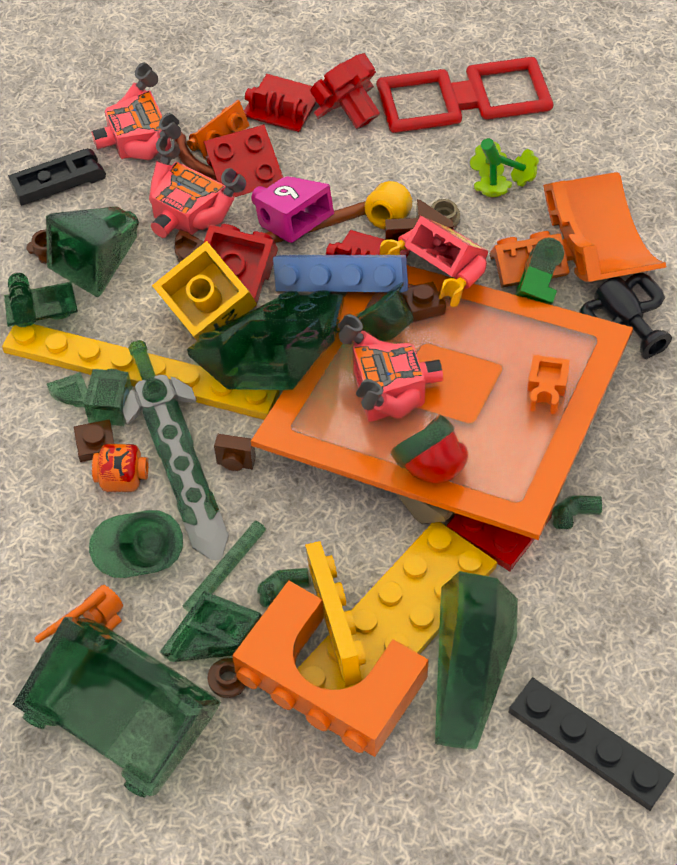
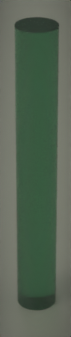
(227, 563)

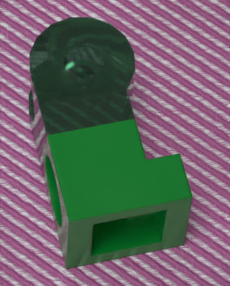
(539, 271)

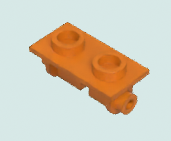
(228, 121)

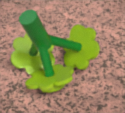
(490, 161)

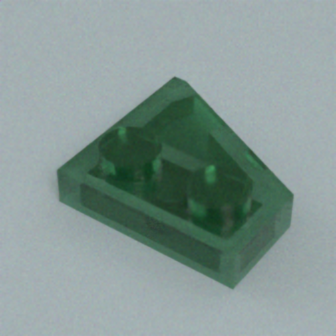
(210, 630)

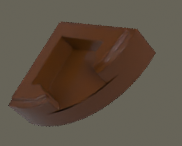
(185, 244)

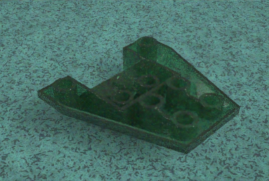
(271, 344)

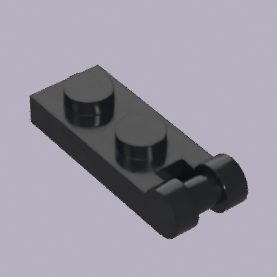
(56, 176)

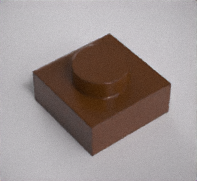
(424, 301)
(92, 437)
(234, 452)

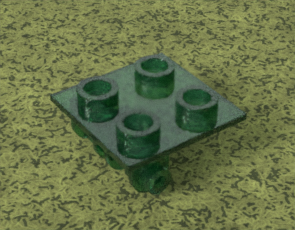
(28, 305)

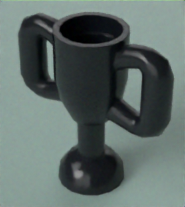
(623, 307)

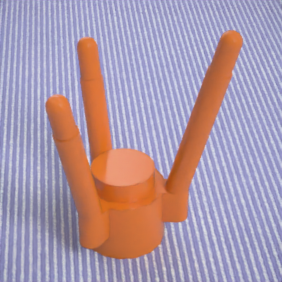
(99, 606)

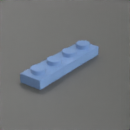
(340, 273)

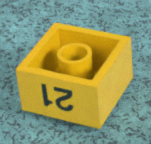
(204, 292)

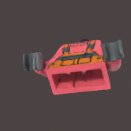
(136, 121)
(186, 197)
(387, 373)

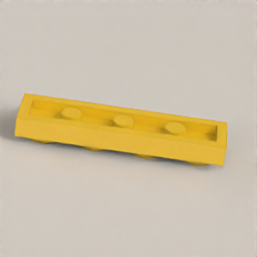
(338, 622)

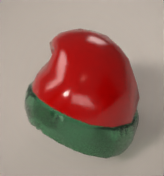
(432, 453)

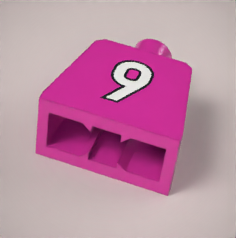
(292, 206)

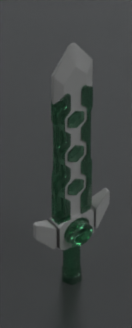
(175, 447)

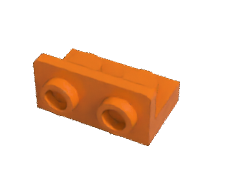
(513, 254)

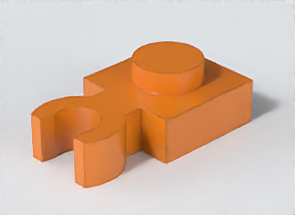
(547, 381)

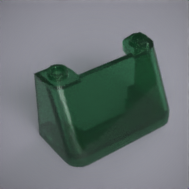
(116, 702)

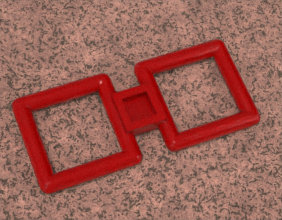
(464, 94)

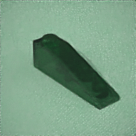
(474, 650)

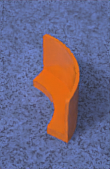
(598, 227)

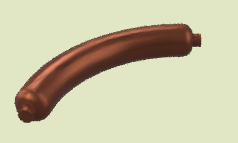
(190, 161)

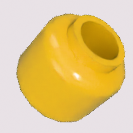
(388, 201)

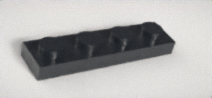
(591, 743)

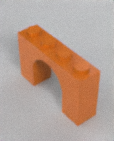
(358, 714)

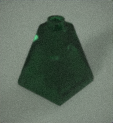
(89, 244)

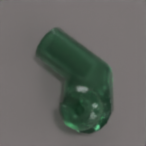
(574, 505)
(273, 584)

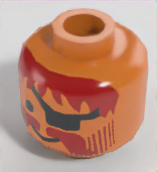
(119, 467)

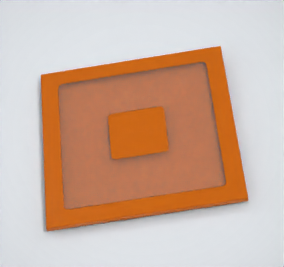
(486, 359)

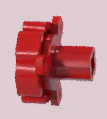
(347, 88)

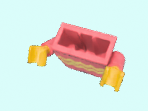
(445, 250)

